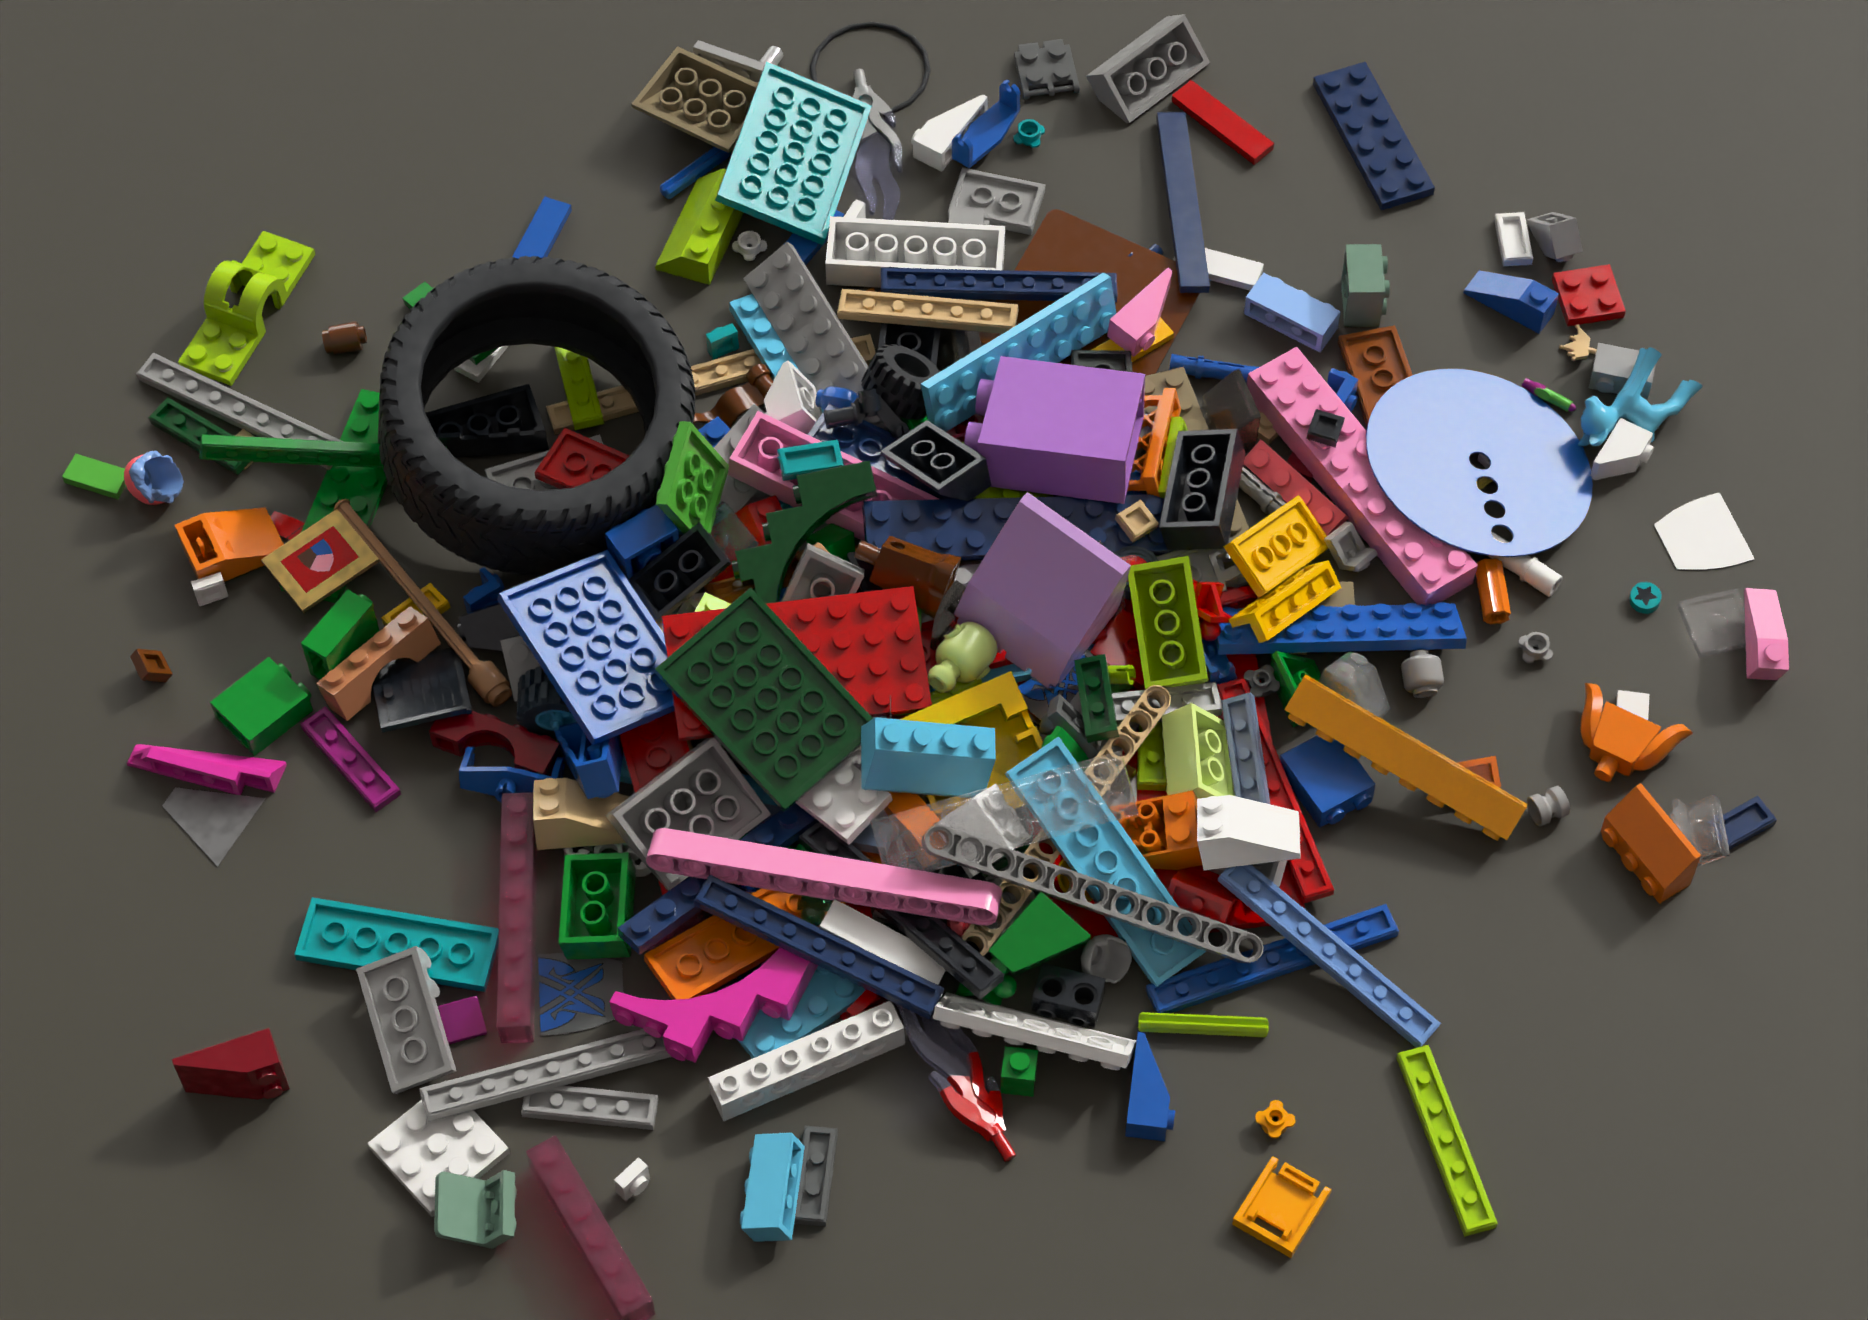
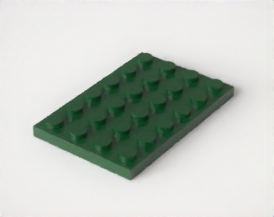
(766, 699)

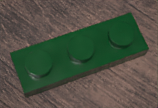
(1096, 698)

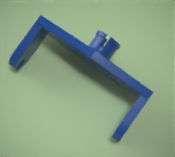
(988, 128)
(501, 780)

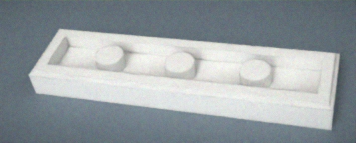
(880, 940)

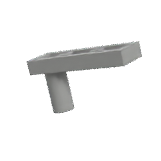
(737, 63)

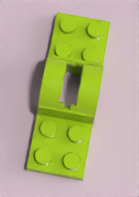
(233, 334)

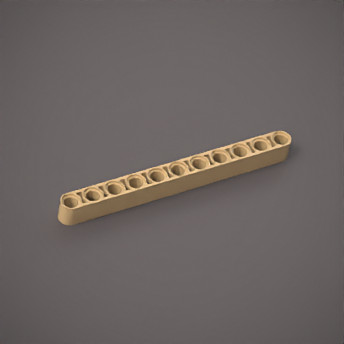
(1129, 741)

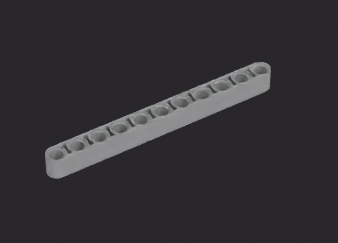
(1108, 894)

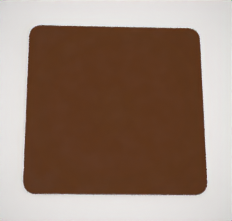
(1076, 245)

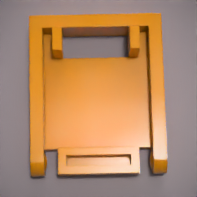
(1283, 1202)

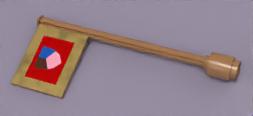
(344, 548)

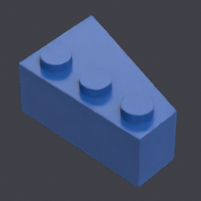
(594, 767)

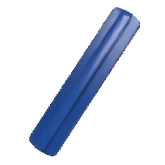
(693, 172)

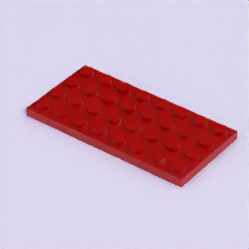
(861, 638)

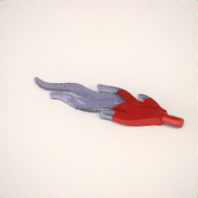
(962, 1067)

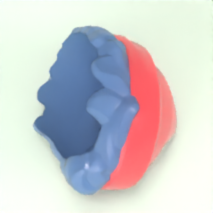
(153, 478)

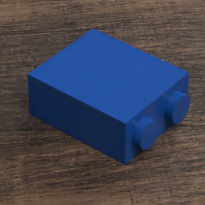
(1327, 779)

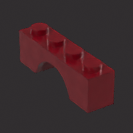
(529, 750)

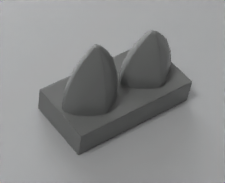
(1064, 715)

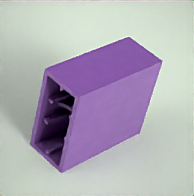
(1059, 428)

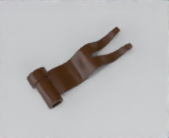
(740, 398)

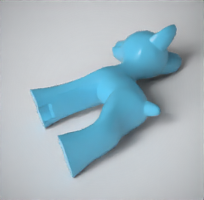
(1600, 419)

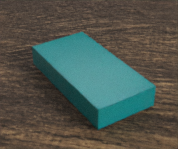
(809, 458)

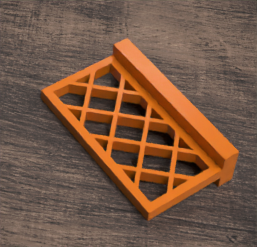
(1155, 441)

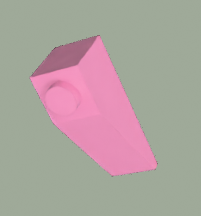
(1137, 321)
(1765, 635)

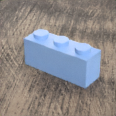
(1292, 312)

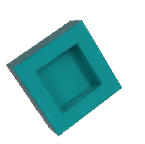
(722, 341)

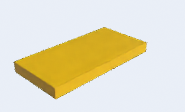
(1277, 546)

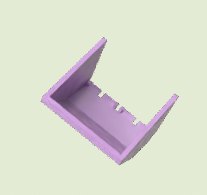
(1044, 591)

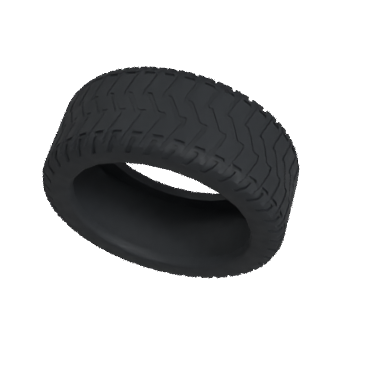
(521, 304)

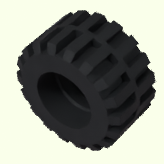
(897, 377)

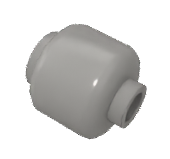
(1422, 674)

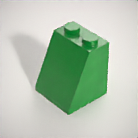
(1037, 937)

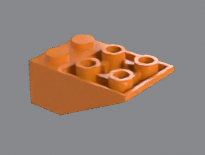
(228, 541)
(1166, 831)

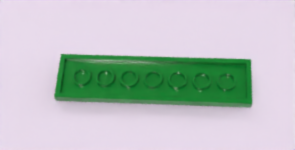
(359, 485)

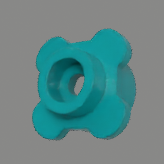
(1029, 127)

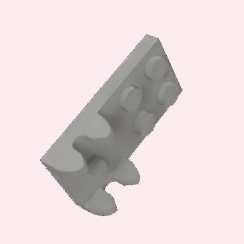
(406, 1019)

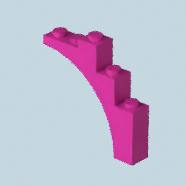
(729, 1012)

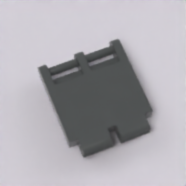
(1045, 68)

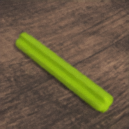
(1203, 1024)

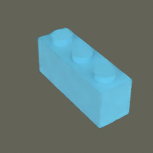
(772, 1187)

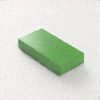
(95, 476)

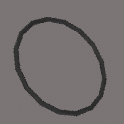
(884, 26)

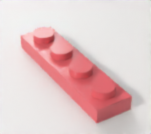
(1289, 483)

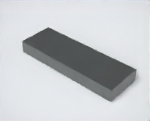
(816, 1175)

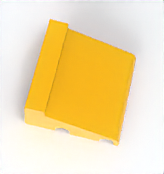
(990, 705)

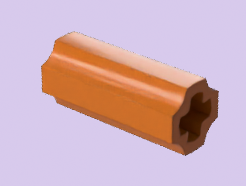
(1493, 591)

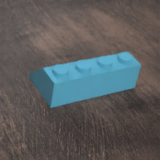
(926, 757)

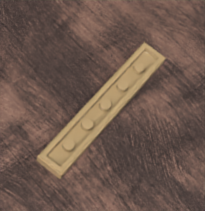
(927, 311)

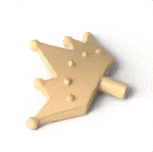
(1580, 346)

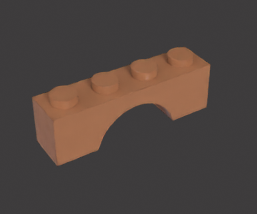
(350, 683)

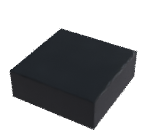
(1325, 428)

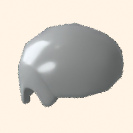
(1106, 957)

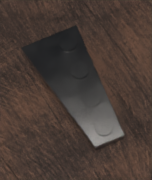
(491, 424)

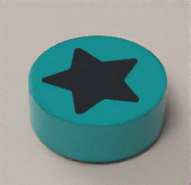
(1645, 597)

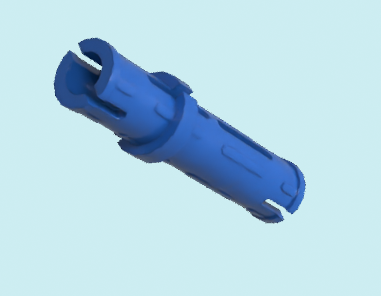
(1208, 368)

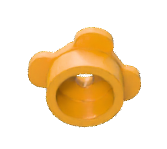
(1273, 1128)

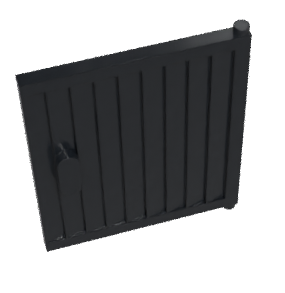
(421, 691)

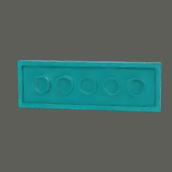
(359, 935)

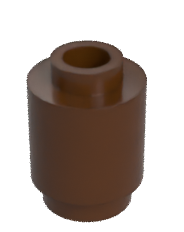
(344, 338)

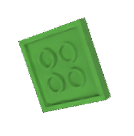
(692, 480)

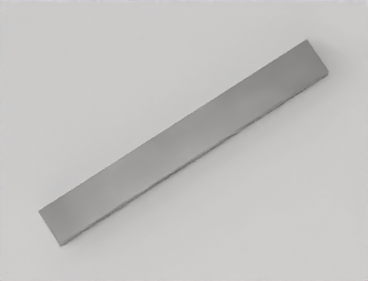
(225, 402)
(541, 1073)

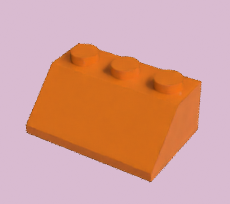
(1650, 844)

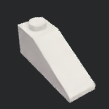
(934, 141)

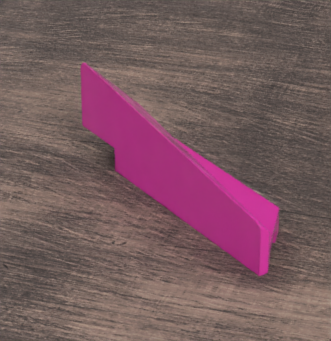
(209, 769)

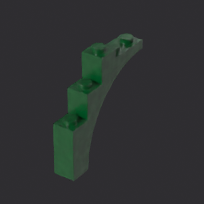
(821, 497)

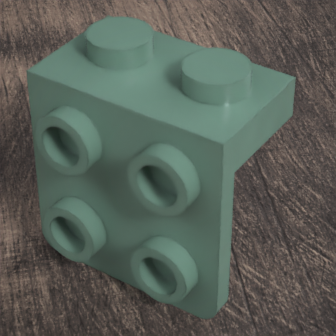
(475, 1208)

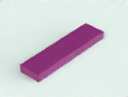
(350, 759)

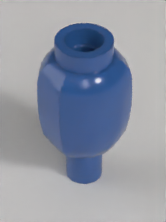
(836, 396)

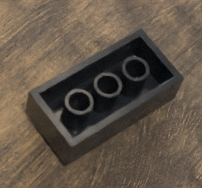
(1202, 489)

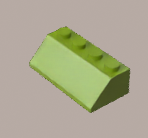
(700, 233)

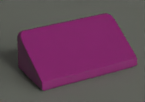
(462, 1019)

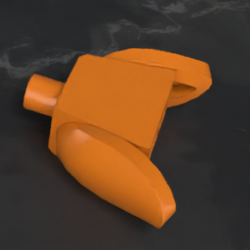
(1622, 739)

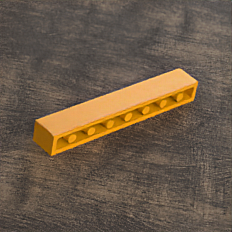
(1405, 757)

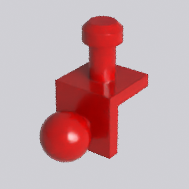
(1210, 608)

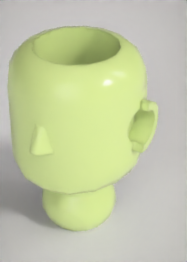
(963, 656)

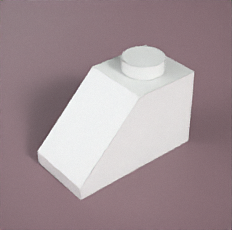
(1623, 451)

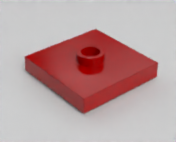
(1122, 645)

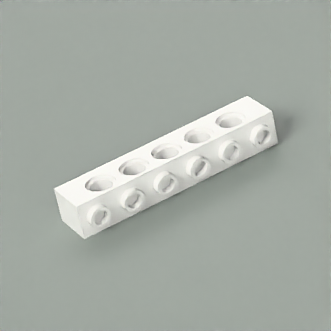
(806, 1060)

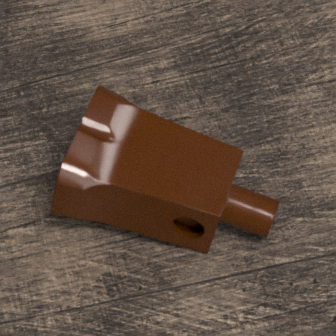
(907, 565)

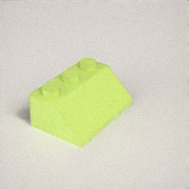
(1196, 753)

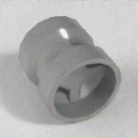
(1549, 805)

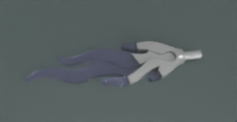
(875, 148)

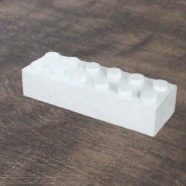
(863, 246)

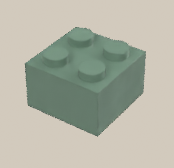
(1364, 285)

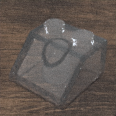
(1357, 681)

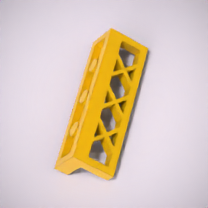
(1288, 600)

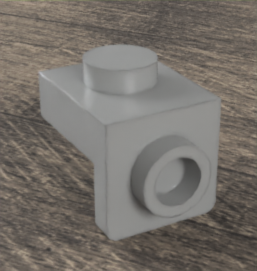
(1349, 549)

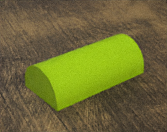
(1167, 623)

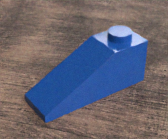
(1514, 297)
(1149, 1098)

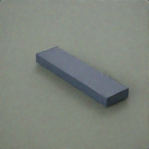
(1245, 748)

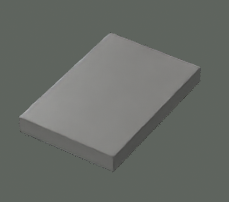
(1004, 199)

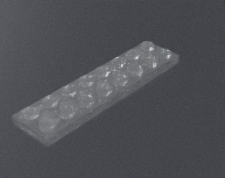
(1012, 812)

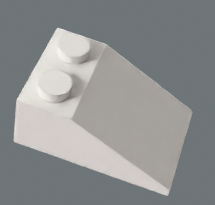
(1245, 832)

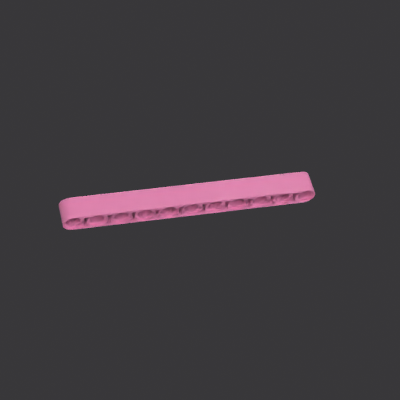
(825, 876)

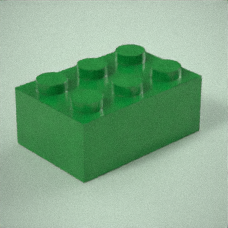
(594, 903)

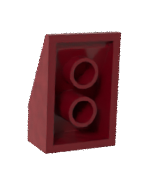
(236, 1068)

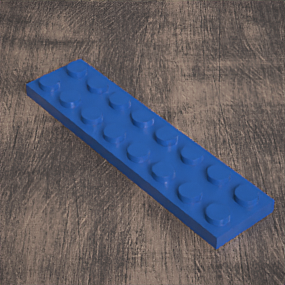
(1354, 629)

